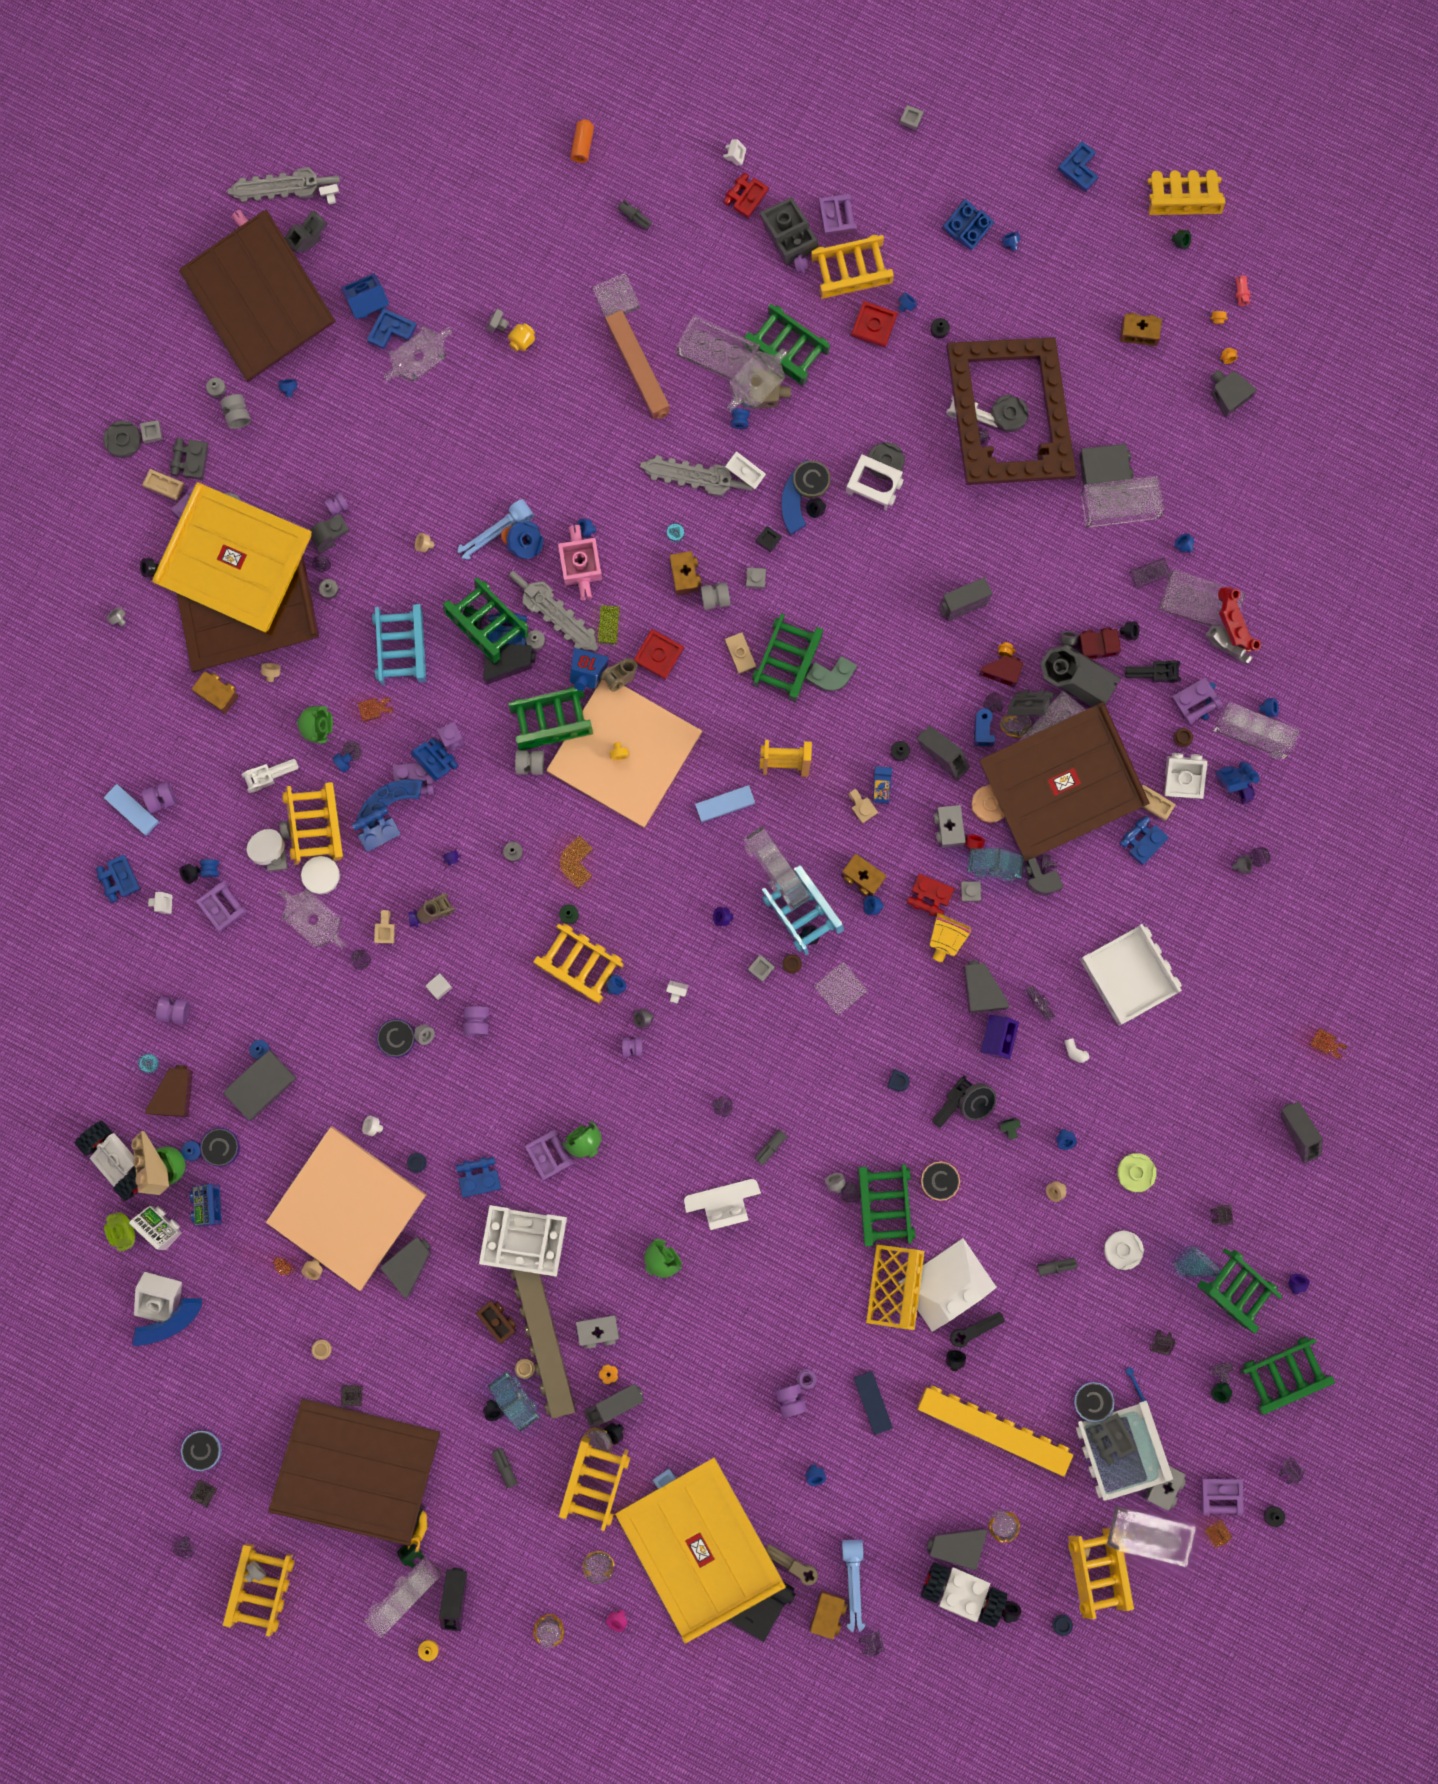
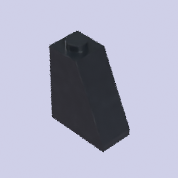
(512, 661)
(453, 1599)

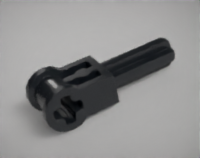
(1160, 671)
(951, 1105)
(976, 1329)

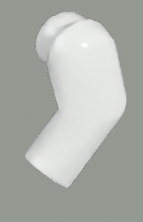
(1074, 1053)

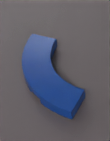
(791, 507)
(390, 793)
(178, 1321)

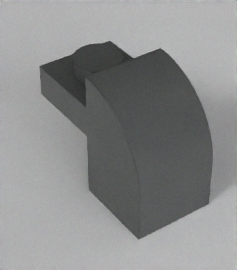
(306, 235)
(325, 533)
(1042, 884)

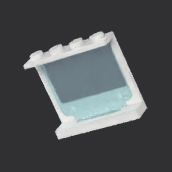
(1138, 1469)

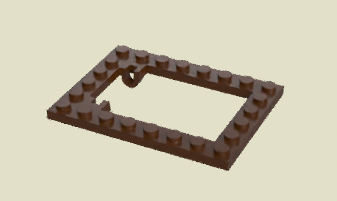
(978, 460)

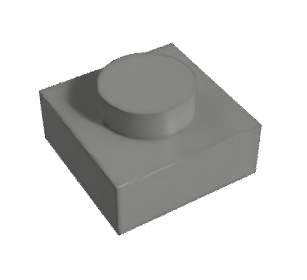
(911, 117)
(151, 431)
(756, 578)
(279, 864)
(971, 891)
(761, 968)

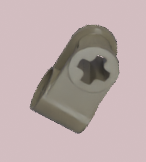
(617, 676)
(438, 908)

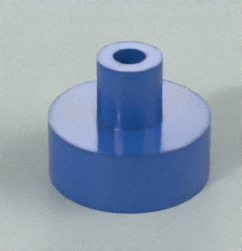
(1011, 239)
(907, 302)
(287, 385)
(586, 527)
(1184, 543)
(1270, 707)
(342, 762)
(872, 905)
(615, 985)
(264, 1048)
(1066, 1139)
(195, 1151)
(815, 1476)

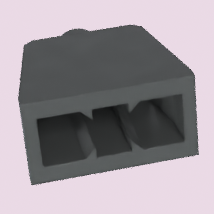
(1231, 391)

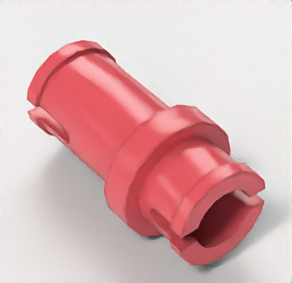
(1243, 293)

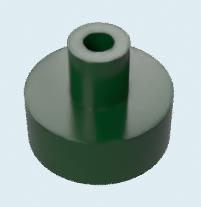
(1182, 239)
(572, 917)
(1221, 1392)

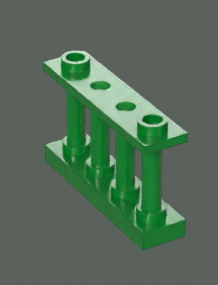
(798, 372)
(479, 637)
(799, 672)
(545, 735)
(870, 1216)
(1224, 1299)
(1285, 1396)

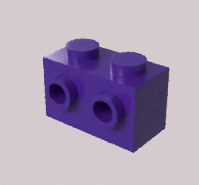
(999, 1034)

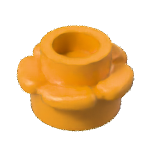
(1219, 317)
(1228, 355)
(1006, 649)
(608, 1369)

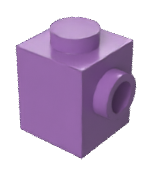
(451, 737)

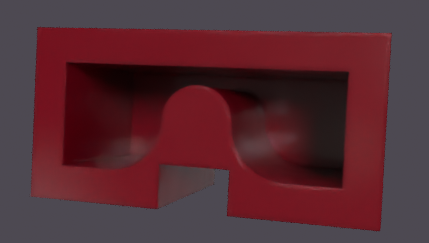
(1099, 644)

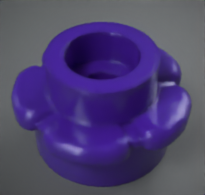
(451, 857)
(413, 920)

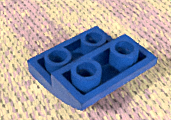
(967, 224)

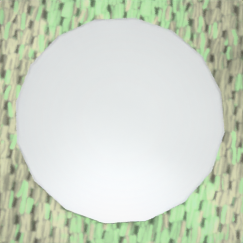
(265, 846)
(320, 875)
(1123, 1250)

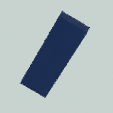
(873, 1402)

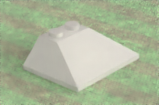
(523, 1241)
(951, 1285)

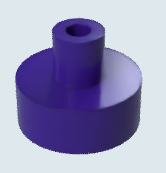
(722, 916)
(1298, 1283)

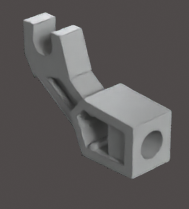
(1221, 640)

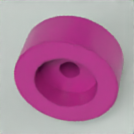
(617, 1621)

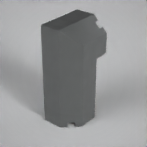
(1078, 674)

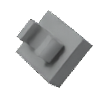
(496, 321)

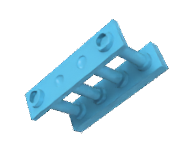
(416, 652)
(821, 908)

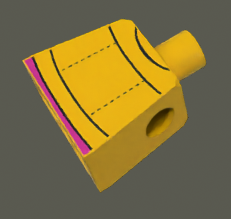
(947, 936)

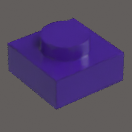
(1247, 794)

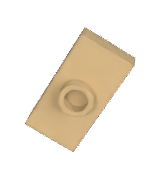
(163, 484)
(740, 653)
(1158, 804)

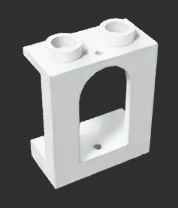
(885, 498)

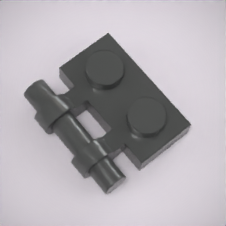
(195, 458)
(1030, 703)
(1117, 1435)

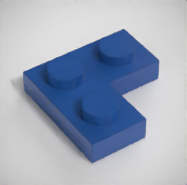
(1075, 166)
(388, 324)

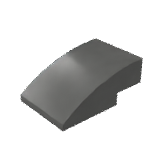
(789, 230)
(259, 1085)

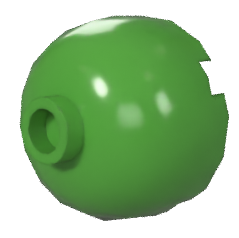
(315, 724)
(583, 1141)
(173, 1161)
(661, 1260)

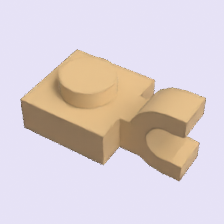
(863, 808)
(385, 931)

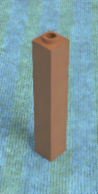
(637, 365)

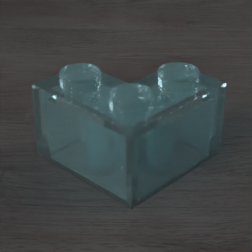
(995, 863)
(514, 1401)

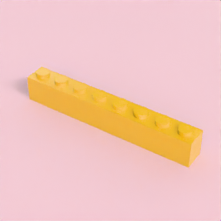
(995, 1431)

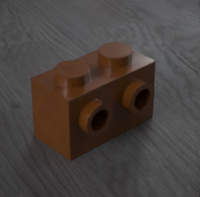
(496, 1321)

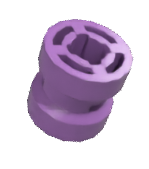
(336, 504)
(632, 1047)

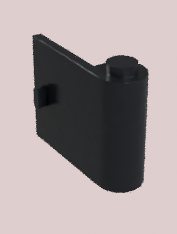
(761, 1617)

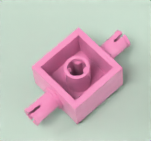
(582, 573)

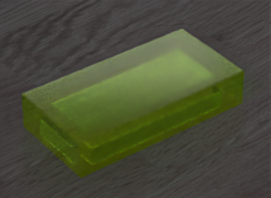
(608, 624)

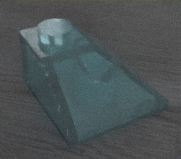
(1195, 1264)

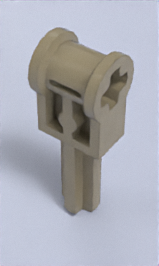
(792, 1565)

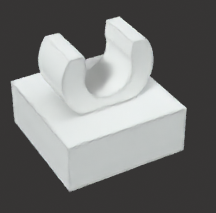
(736, 152)
(329, 191)
(162, 903)
(677, 990)

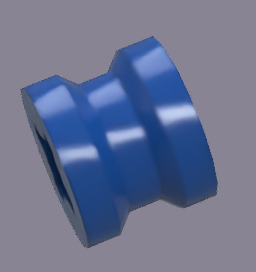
(740, 419)
(209, 868)

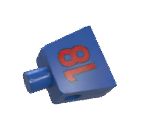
(587, 669)

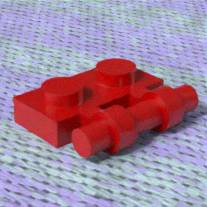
(750, 198)
(932, 890)

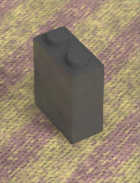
(1105, 464)
(965, 599)

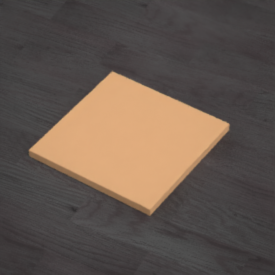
(656, 748)
(346, 1208)

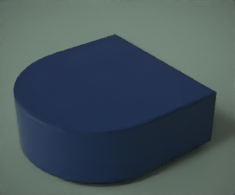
(899, 1081)

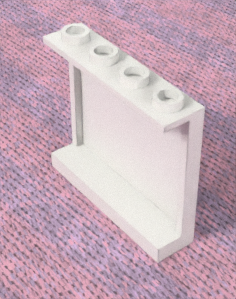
(1131, 974)

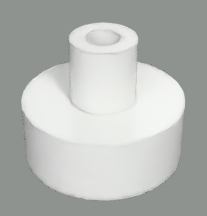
(371, 1126)

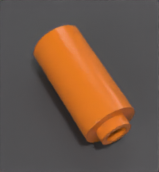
(582, 141)

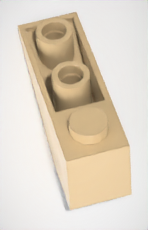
(150, 1169)

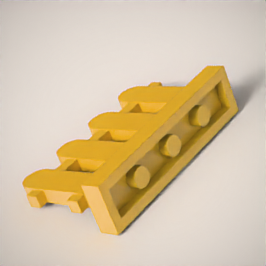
(1185, 203)

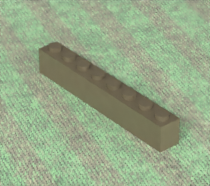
(545, 1343)

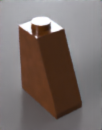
(172, 1094)

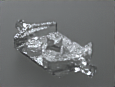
(425, 342)
(769, 372)
(299, 910)

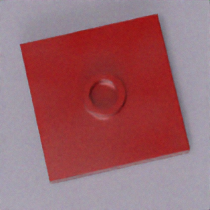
(874, 324)
(658, 654)

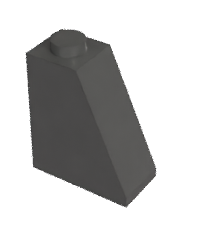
(944, 752)
(982, 989)
(1302, 1131)
(407, 1265)
(613, 1405)
(958, 1547)

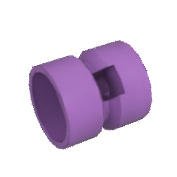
(152, 797)
(172, 1010)
(476, 1021)
(791, 1400)

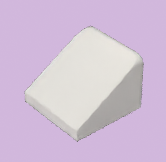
(438, 986)

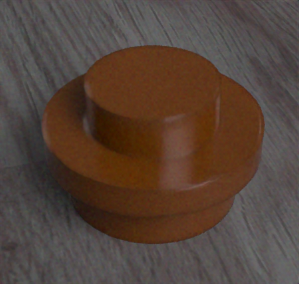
(1183, 737)
(792, 964)

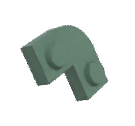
(833, 679)

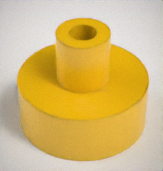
(619, 753)
(431, 1646)

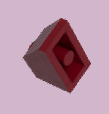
(1003, 670)

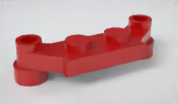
(1234, 621)

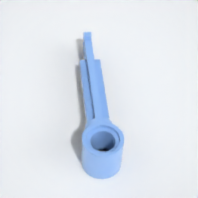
(518, 513)
(852, 1554)

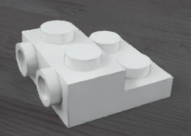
(1185, 776)

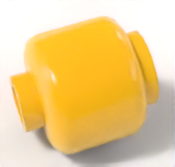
(521, 337)

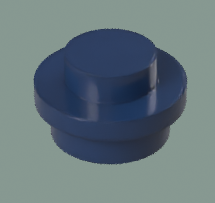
(416, 1162)
(1062, 1625)

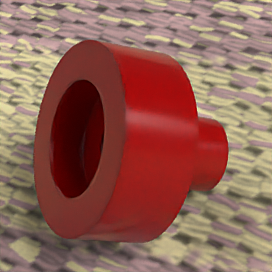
(974, 841)

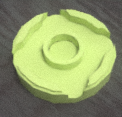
(1136, 1172)

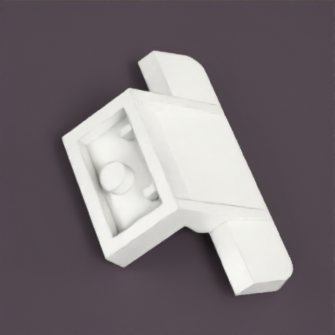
(723, 1204)

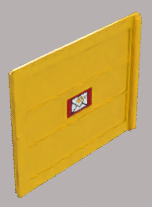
(232, 557)
(700, 1550)

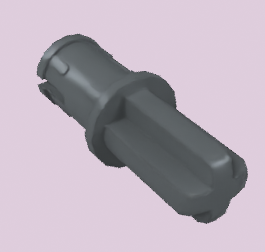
(634, 215)
(770, 1147)
(1057, 1266)
(504, 1468)

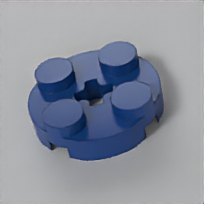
(515, 542)

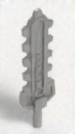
(302, 183)
(715, 480)
(539, 597)

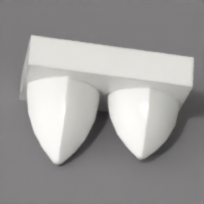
(745, 470)

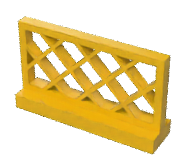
(911, 1287)

